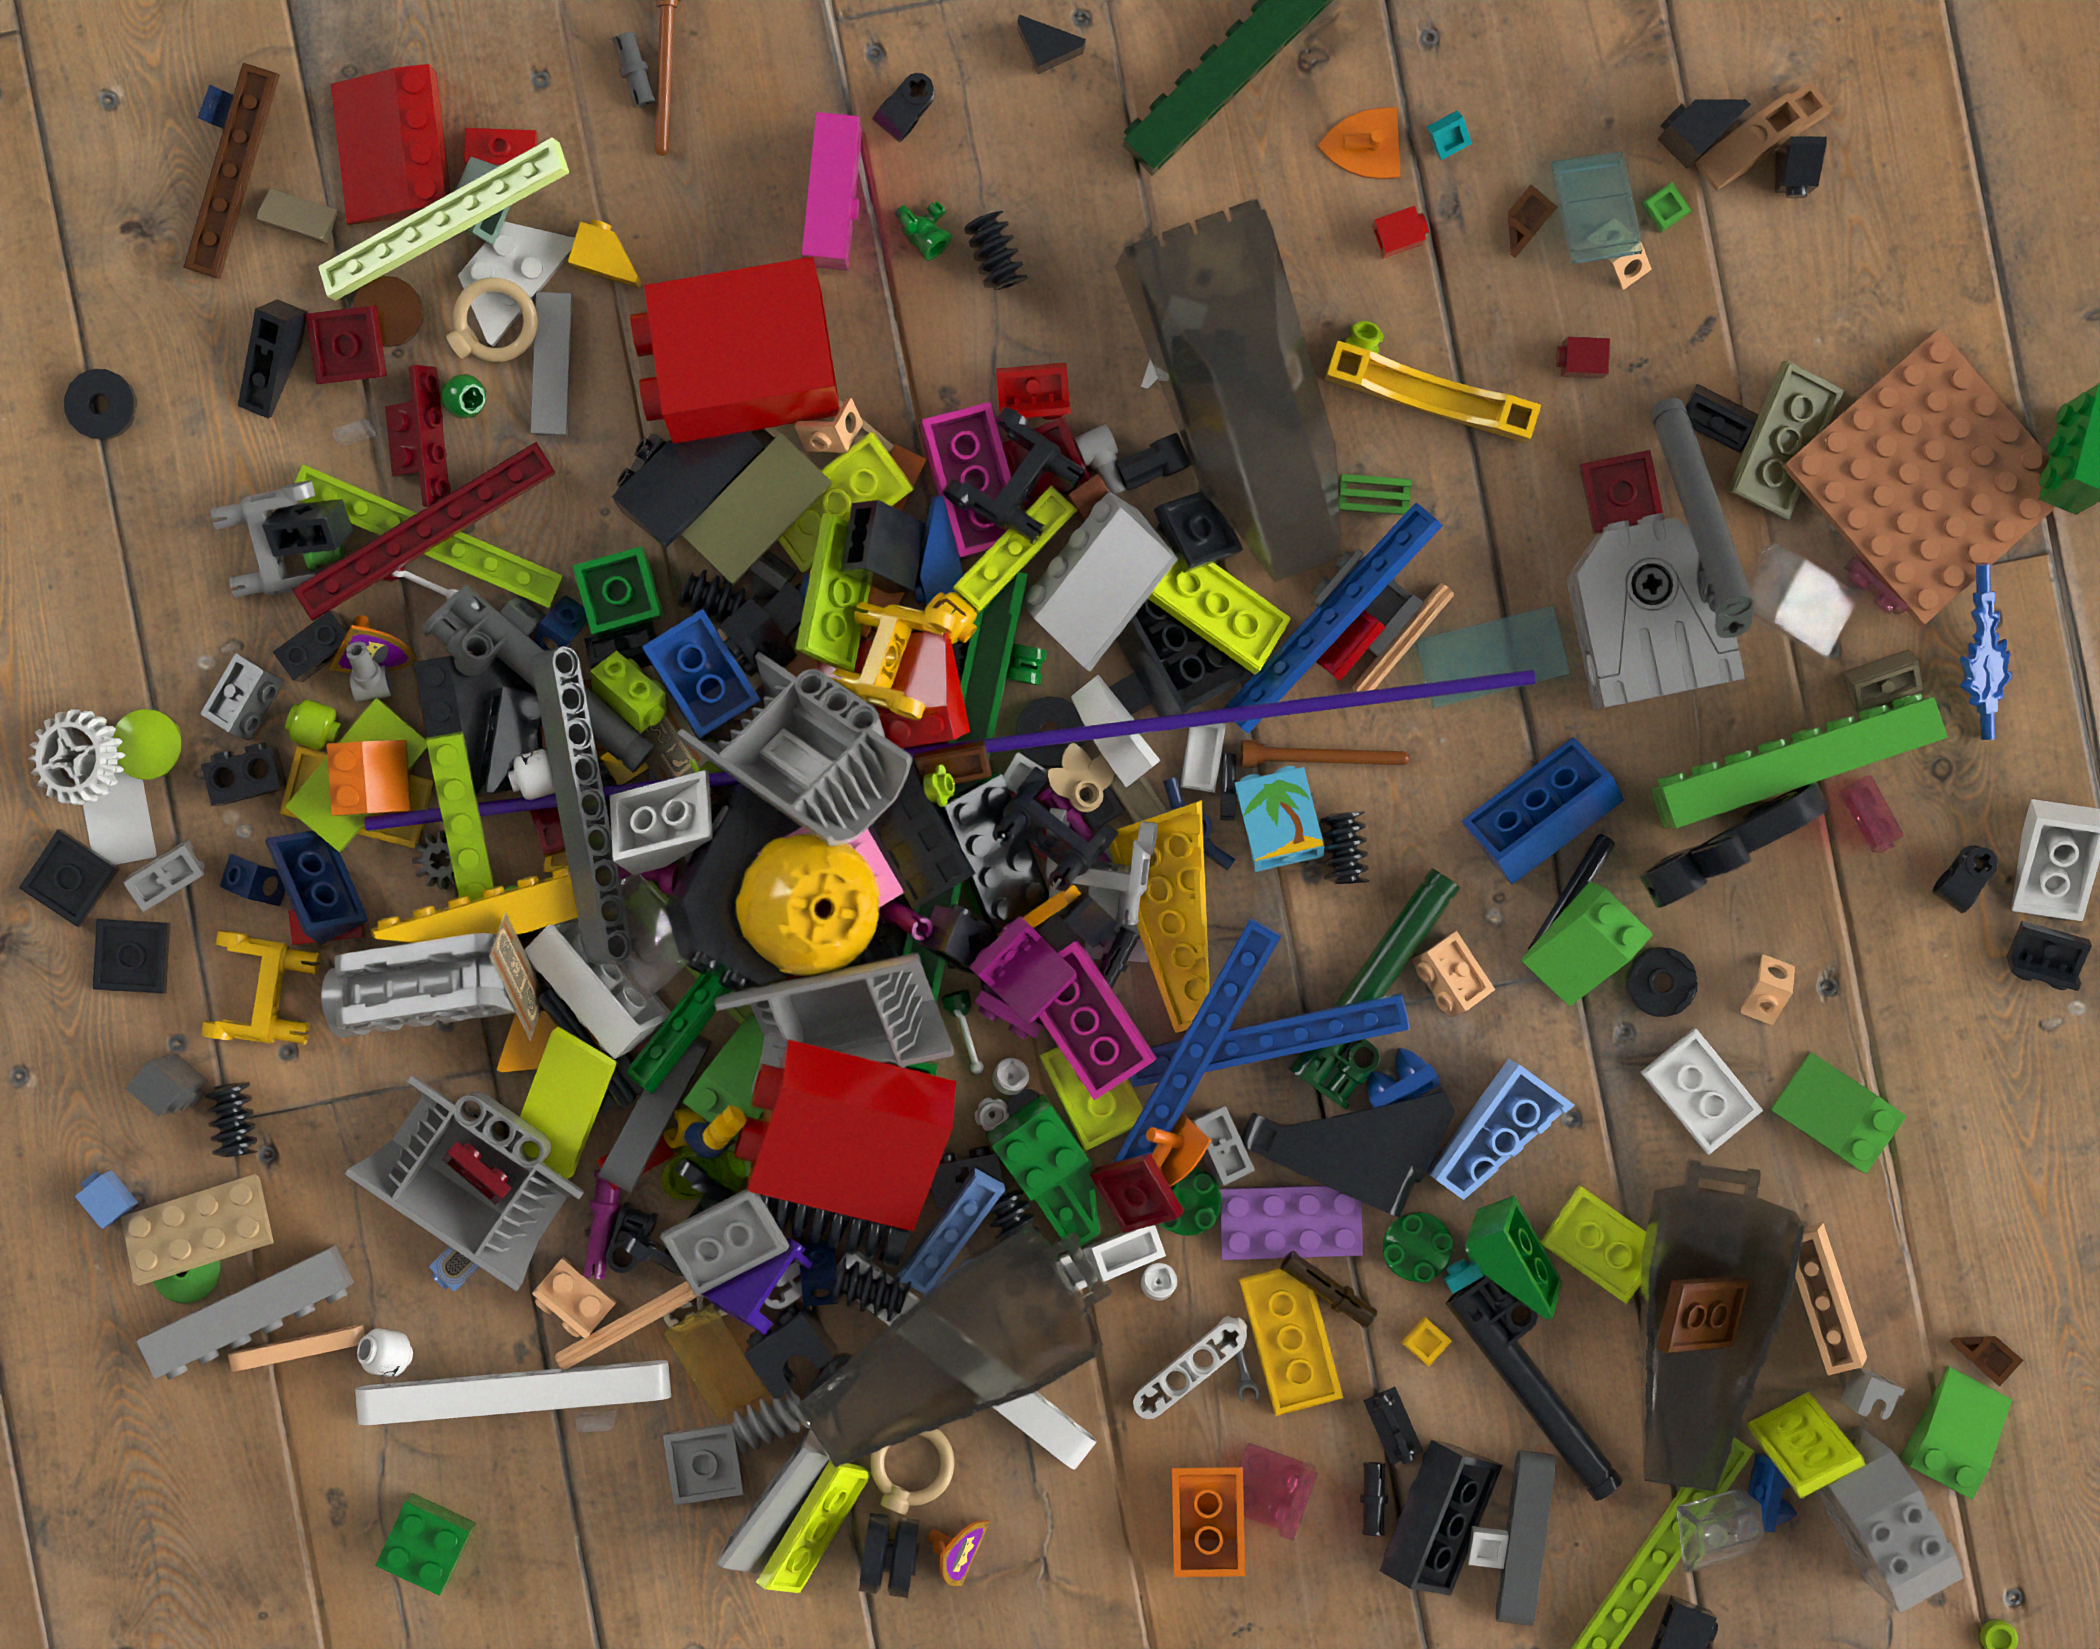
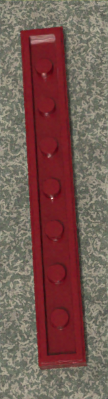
(423, 531)

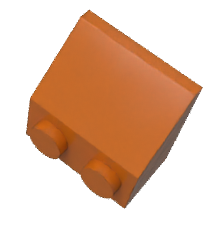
(368, 777)

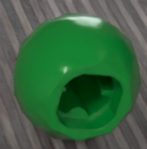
(464, 396)

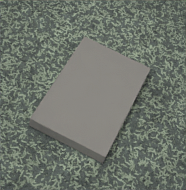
(724, 1241)

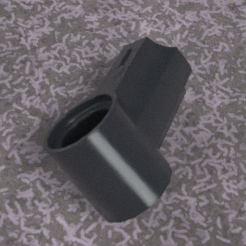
(1163, 459)

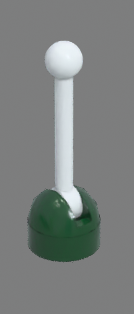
(958, 1005)

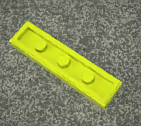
(1013, 551)

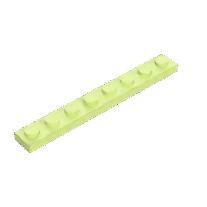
(444, 219)

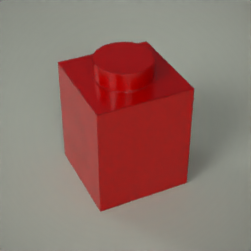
(1400, 231)

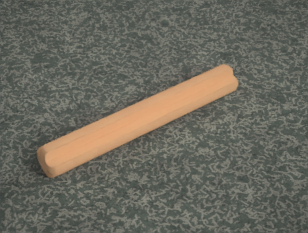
(1404, 639)

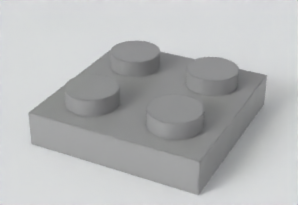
(703, 1464)

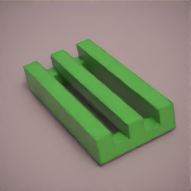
(1372, 480)

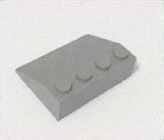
(1099, 579)
(775, 1509)

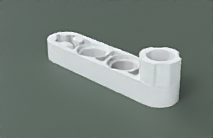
(1187, 1366)

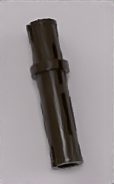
(1341, 1298)

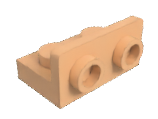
(1452, 975)
(573, 1299)

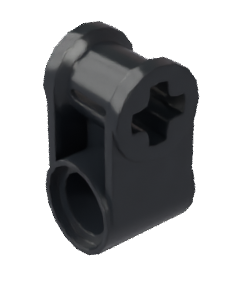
(902, 112)
(1963, 881)
(623, 1228)

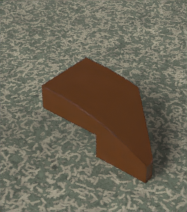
(1528, 217)
(1989, 1356)

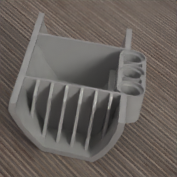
(865, 766)
(860, 1010)
(430, 1193)

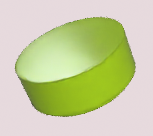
(1998, 1635)

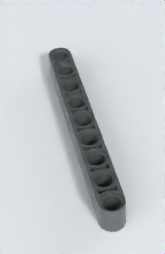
(581, 806)

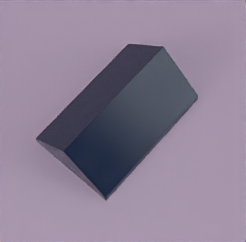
(317, 885)

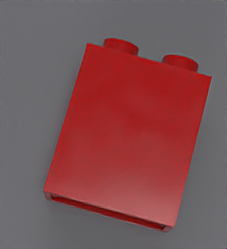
(737, 351)
(847, 1134)

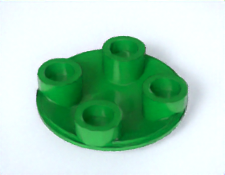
(1201, 1203)
(1417, 1247)

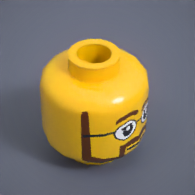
(962, 610)

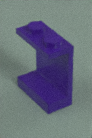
(747, 1292)

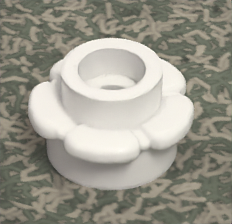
(988, 1105)

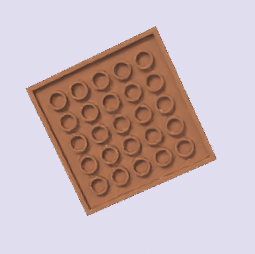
(1926, 477)

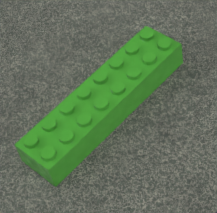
(1793, 764)

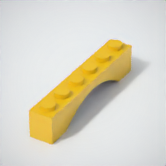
(1451, 400)

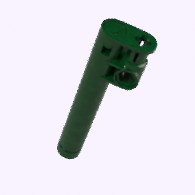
(1332, 1065)

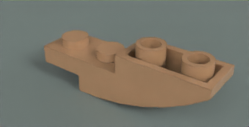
(1762, 135)

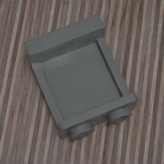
(1391, 607)

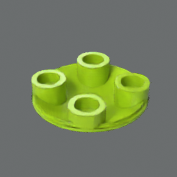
(149, 744)

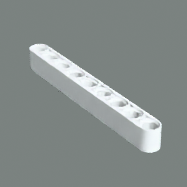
(513, 1392)
(1030, 1413)

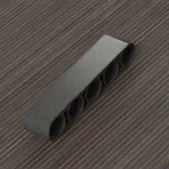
(650, 1120)
(1527, 1537)

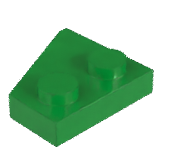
(1073, 1205)

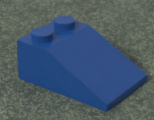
(701, 674)

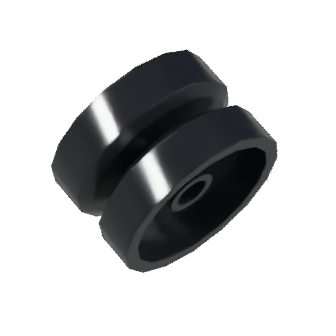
(889, 1555)

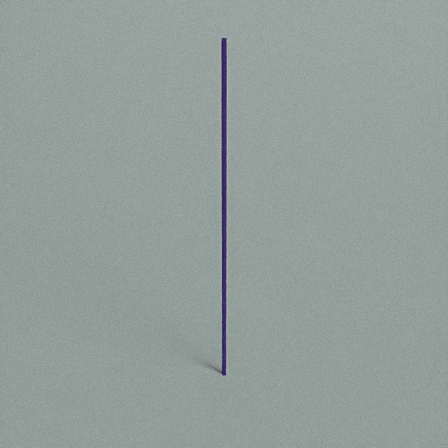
(1058, 736)

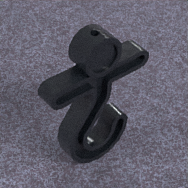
(1689, 868)

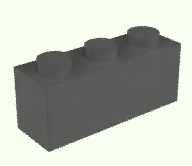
(168, 1085)

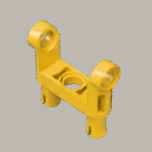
(886, 652)
(265, 1023)

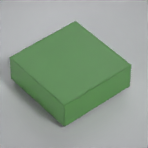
(1666, 207)

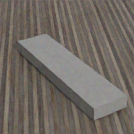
(552, 364)

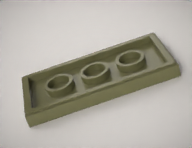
(1791, 416)
(757, 508)

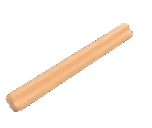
(625, 1326)

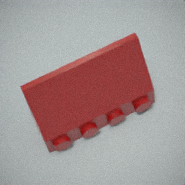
(390, 143)
(926, 675)

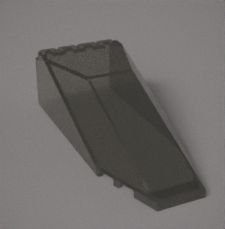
(1240, 382)

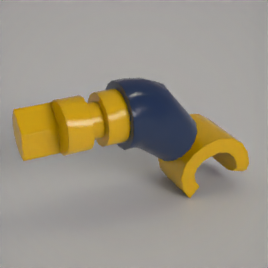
(705, 1139)

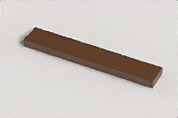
(231, 170)

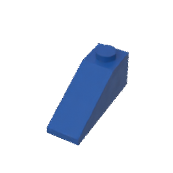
(939, 558)

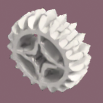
(62, 744)

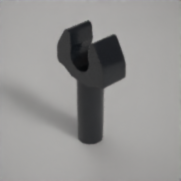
(1228, 792)

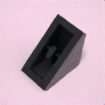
(1048, 44)

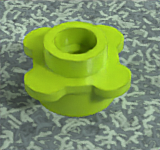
(1365, 335)
(939, 786)

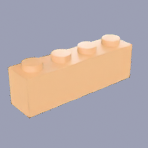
(1828, 1303)

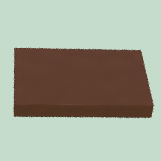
(1702, 1314)

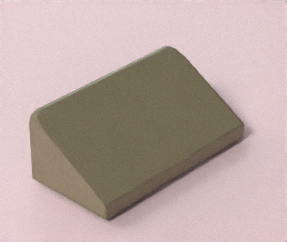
(297, 215)
(1883, 680)

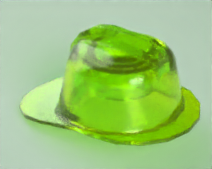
(724, 1168)

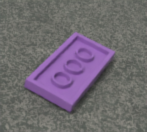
(1289, 1218)

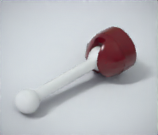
(403, 573)

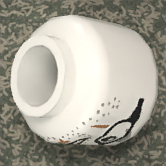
(532, 775)
(384, 1352)

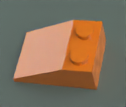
(1208, 1522)

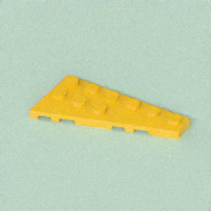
(1173, 909)

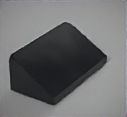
(1720, 418)
(625, 641)

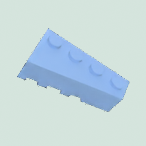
(1497, 1128)

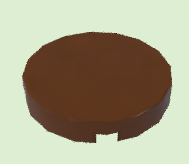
(397, 307)

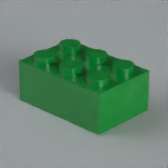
(2073, 467)

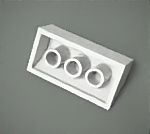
(595, 993)

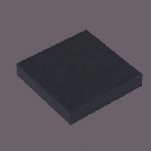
(1197, 531)
(69, 878)
(131, 956)

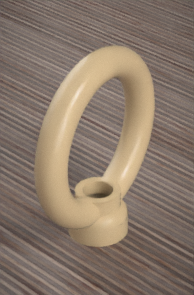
(465, 341)
(900, 1499)

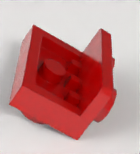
(1034, 390)

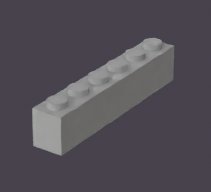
(245, 1312)

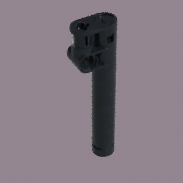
(1487, 1319)

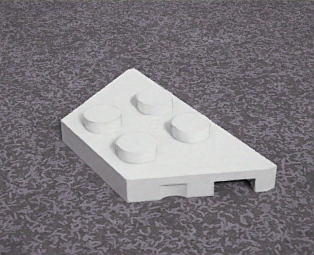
(518, 255)

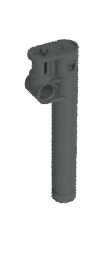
(1719, 570)
(476, 626)

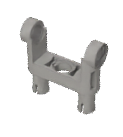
(254, 511)
(1126, 879)

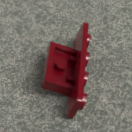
(418, 435)

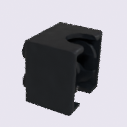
(794, 1334)

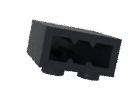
(883, 546)

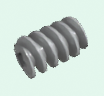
(767, 1421)

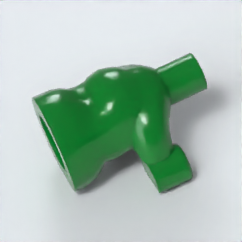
(923, 232)

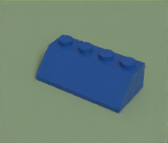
(1543, 810)

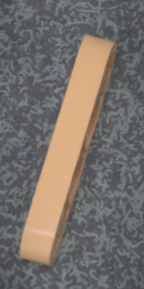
(296, 1347)

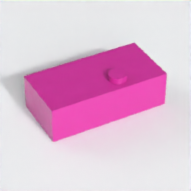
(832, 190)
(968, 449)
(1095, 1028)

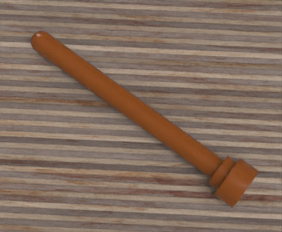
(664, 75)
(1254, 754)

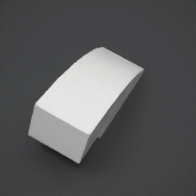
(1126, 754)
(1118, 1254)

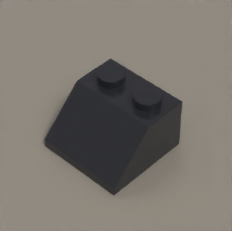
(1696, 127)

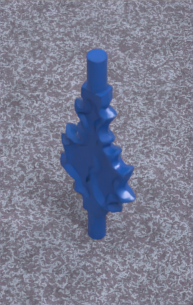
(1987, 659)

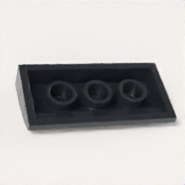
(684, 482)

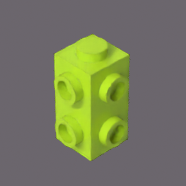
(629, 691)

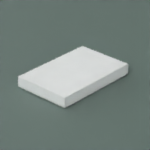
(1701, 1091)

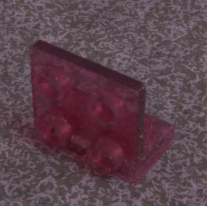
(1276, 1488)

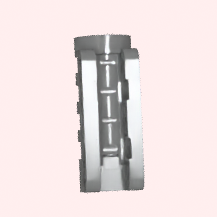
(413, 986)

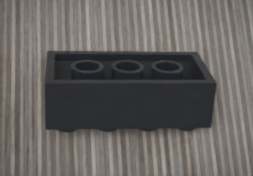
(1439, 1518)

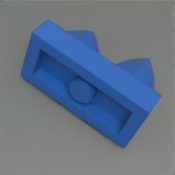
(1414, 1076)
(1767, 1489)

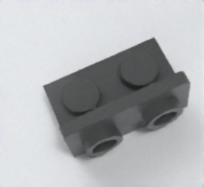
(242, 697)

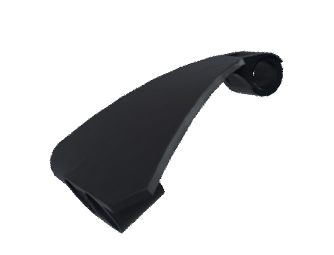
(1361, 1153)

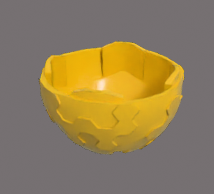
(780, 900)

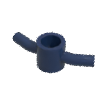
(1210, 849)

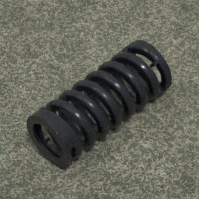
(895, 1241)

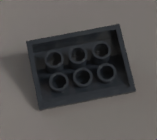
(1175, 662)
(462, 702)

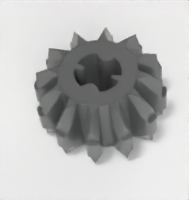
(443, 873)

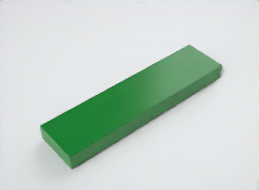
(676, 1032)

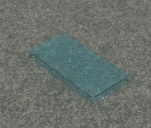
(1493, 648)

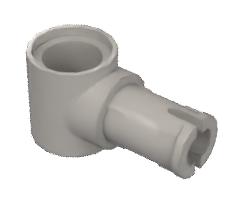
(1099, 451)
(367, 677)

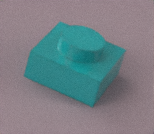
(1449, 135)
(1461, 1275)

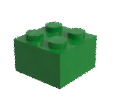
(618, 591)
(1037, 1147)
(425, 1544)

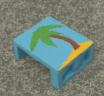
(1279, 818)

